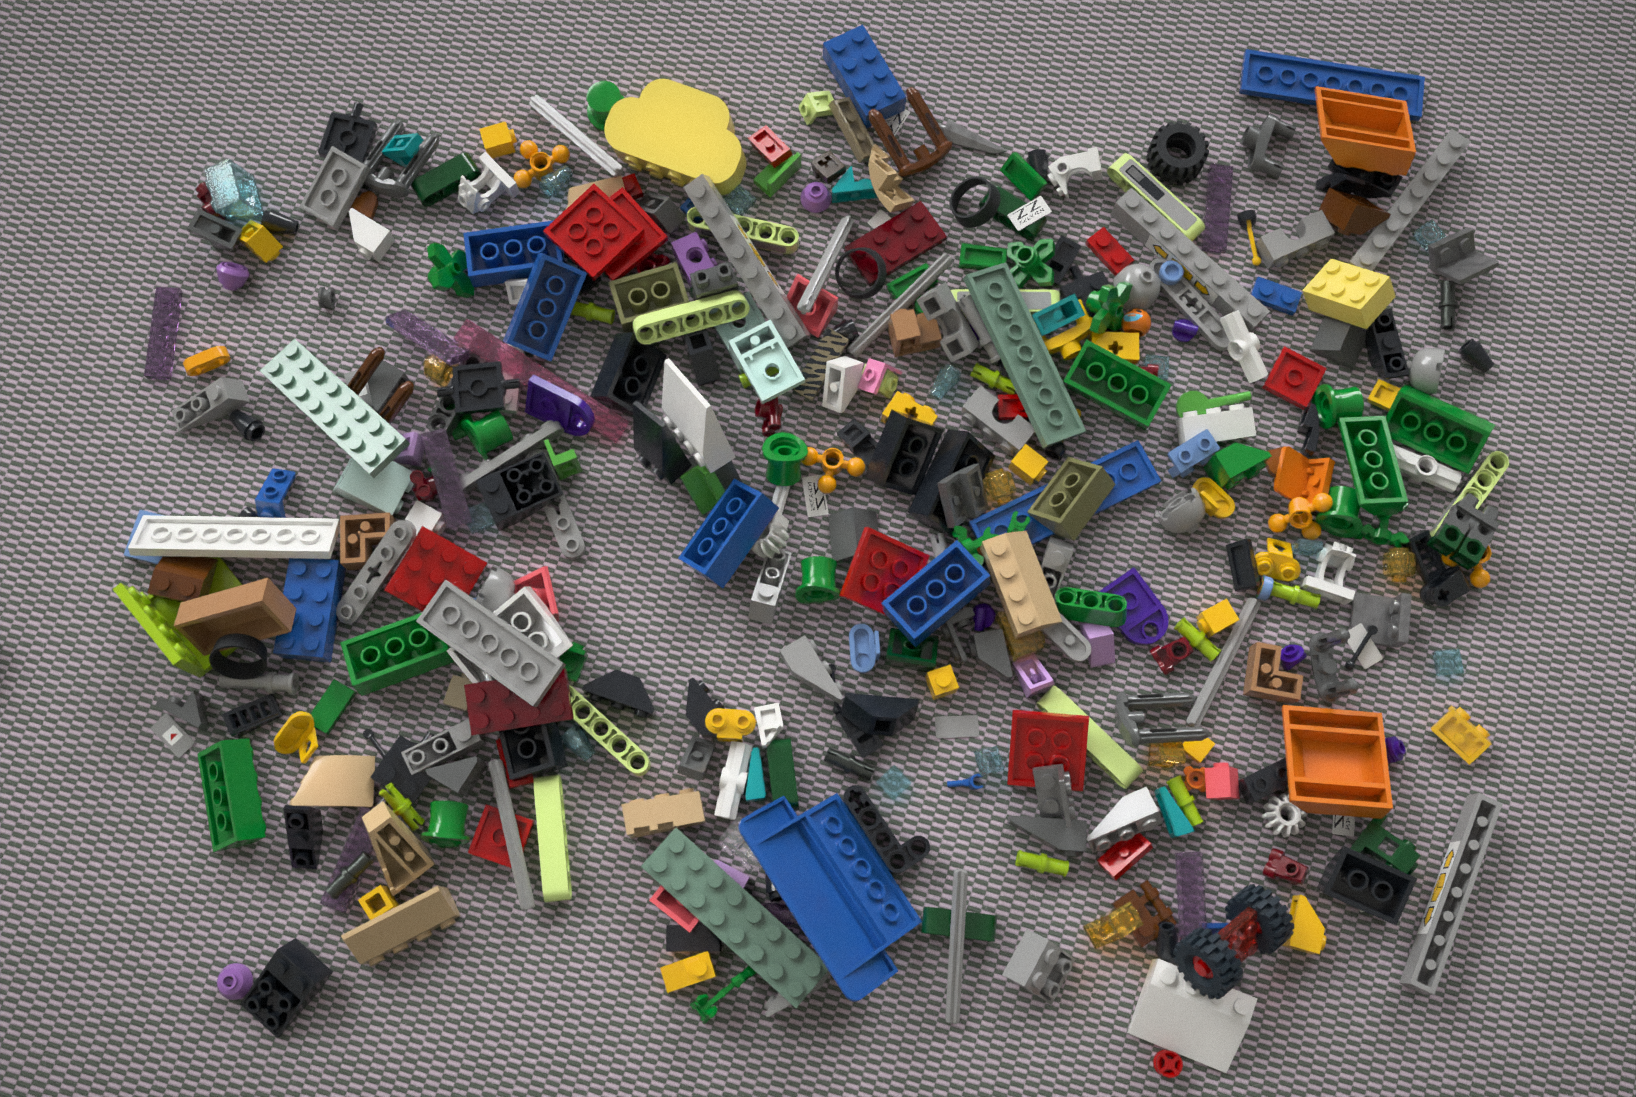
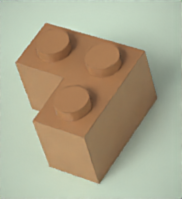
(912, 333)
(358, 536)
(1265, 679)

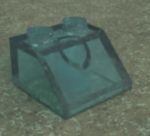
(233, 191)

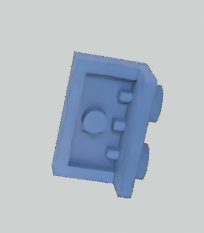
(1191, 452)

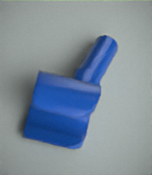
(965, 782)

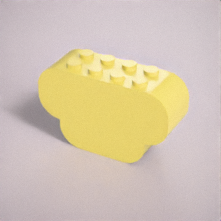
(677, 135)

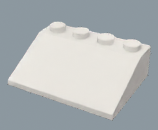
(693, 420)
(530, 617)
(1187, 1022)

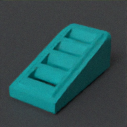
(755, 785)
(1173, 817)

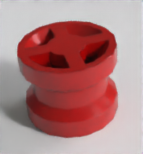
(1171, 1067)

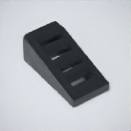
(1424, 537)
(229, 716)

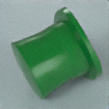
(600, 100)
(1336, 404)
(488, 432)
(784, 458)
(1343, 516)
(817, 581)
(447, 824)

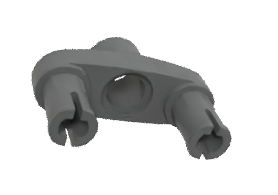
(1258, 140)

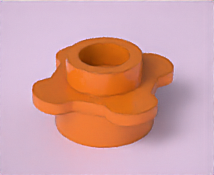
(1190, 773)

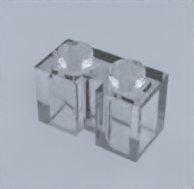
(735, 844)

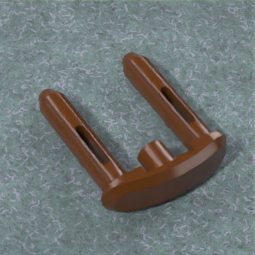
(925, 159)
(366, 371)

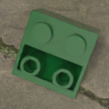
(1236, 463)

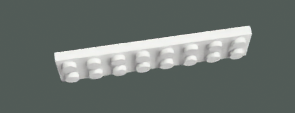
(235, 537)

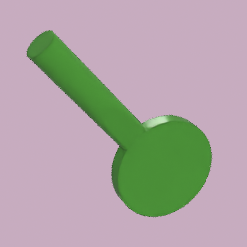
(1198, 401)

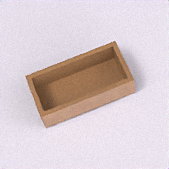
(248, 609)

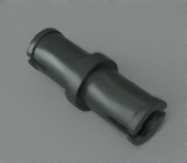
(1447, 305)
(849, 763)
(349, 875)

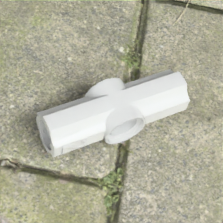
(1243, 346)
(1435, 473)
(733, 780)

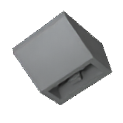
(1039, 966)

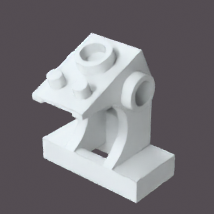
(1084, 162)
(494, 178)
(1336, 556)

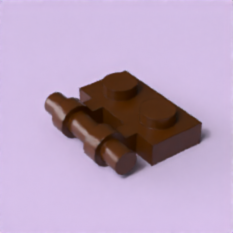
(1149, 930)

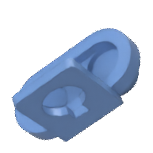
(863, 648)

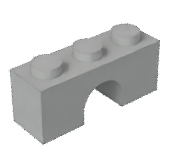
(1278, 249)
(957, 334)
(1010, 436)

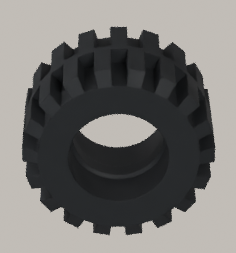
(1181, 137)

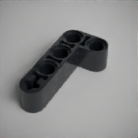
(881, 827)

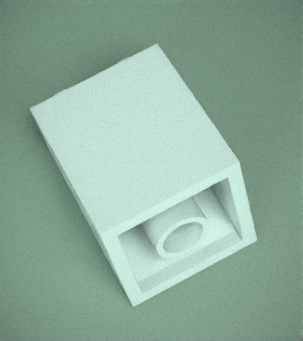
(378, 493)

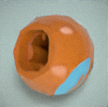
(1136, 321)

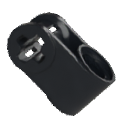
(1445, 587)

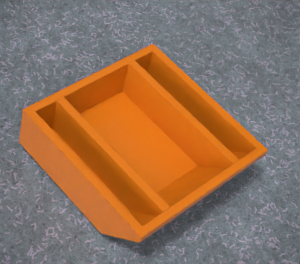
(1365, 131)
(1336, 761)

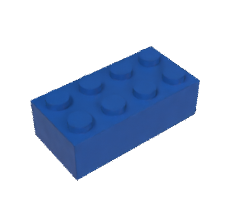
(863, 74)
(506, 252)
(544, 306)
(728, 533)
(315, 591)
(936, 593)

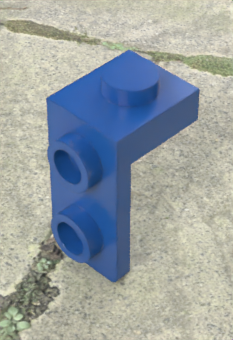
(271, 495)

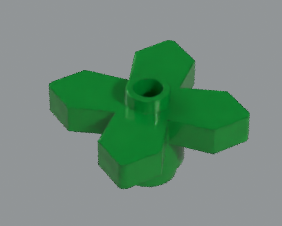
(1031, 262)
(449, 270)
(1108, 306)

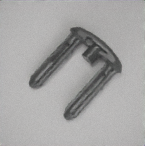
(383, 181)
(1325, 667)
(1129, 721)

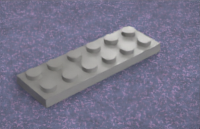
(491, 643)

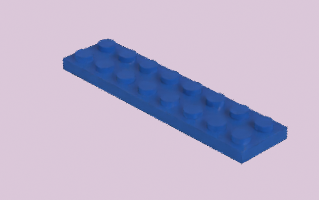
(1296, 78)
(1127, 467)

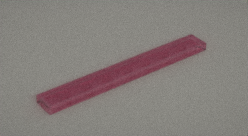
(522, 367)

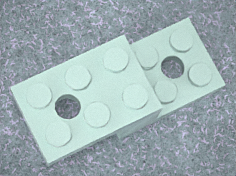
(758, 348)

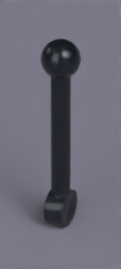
(1372, 630)
(836, 709)
(369, 734)

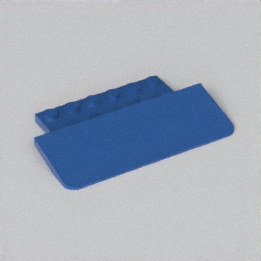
(833, 888)

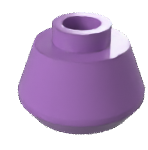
(815, 197)
(232, 275)
(240, 984)

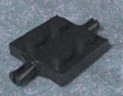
(349, 134)
(1083, 286)
(478, 388)
(395, 770)

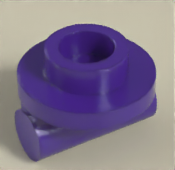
(1184, 330)
(983, 616)
(1291, 656)
(1395, 749)

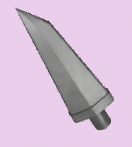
(969, 139)

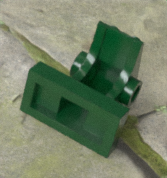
(1373, 836)

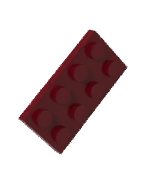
(897, 242)
(497, 708)

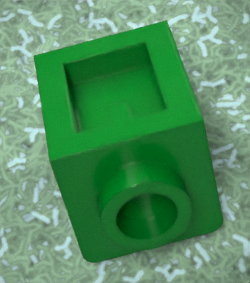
(575, 660)

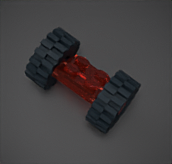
(1214, 960)

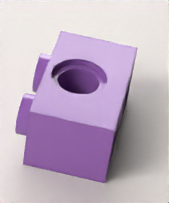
(689, 248)

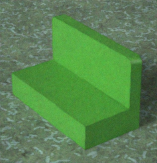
(772, 178)
(566, 463)
(703, 487)

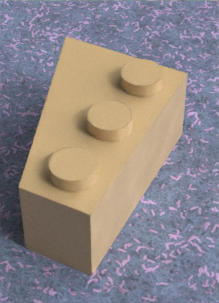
(663, 813)
(396, 848)

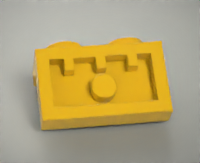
(1461, 734)

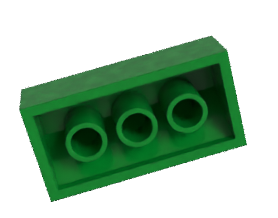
(1116, 385)
(1437, 428)
(1373, 464)
(393, 655)
(231, 794)

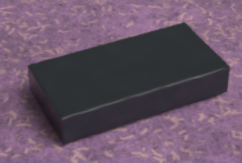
(1243, 565)

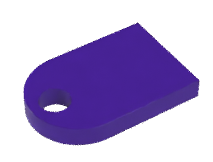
(553, 403)
(1142, 608)

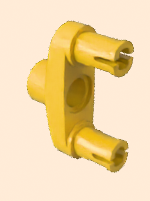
(1068, 341)

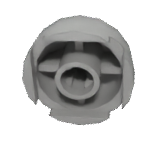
(1145, 285)
(1426, 370)
(1182, 512)
(496, 589)

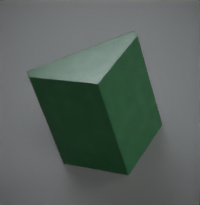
(905, 655)

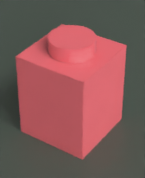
(1222, 782)

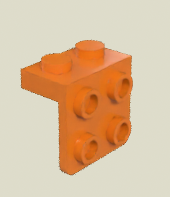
(1302, 476)

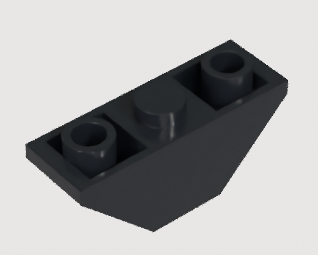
(1376, 183)
(1385, 347)
(701, 356)
(622, 691)
(699, 705)
(879, 713)
(304, 835)

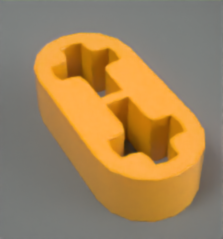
(206, 360)

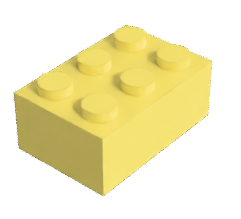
(1349, 293)

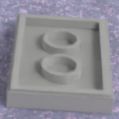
(335, 187)

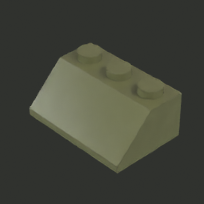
(647, 293)
(1072, 497)

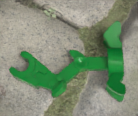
(1381, 534)
(972, 546)
(705, 1007)

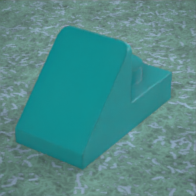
(403, 148)
(848, 190)
(1058, 314)

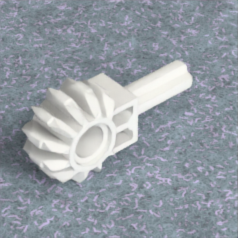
(775, 533)
(1277, 822)

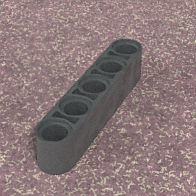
(449, 417)

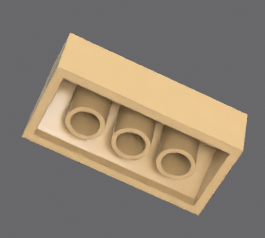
(1020, 583)
(402, 925)

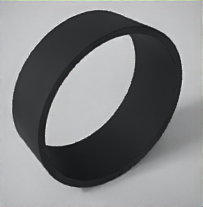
(985, 213)
(882, 272)
(235, 669)

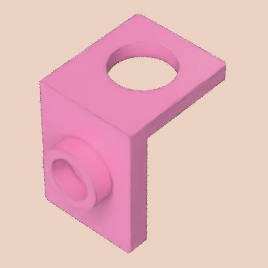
(873, 375)

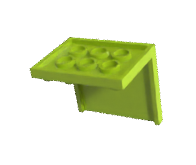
(158, 620)

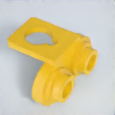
(1215, 498)
(1276, 563)
(730, 724)
(296, 734)

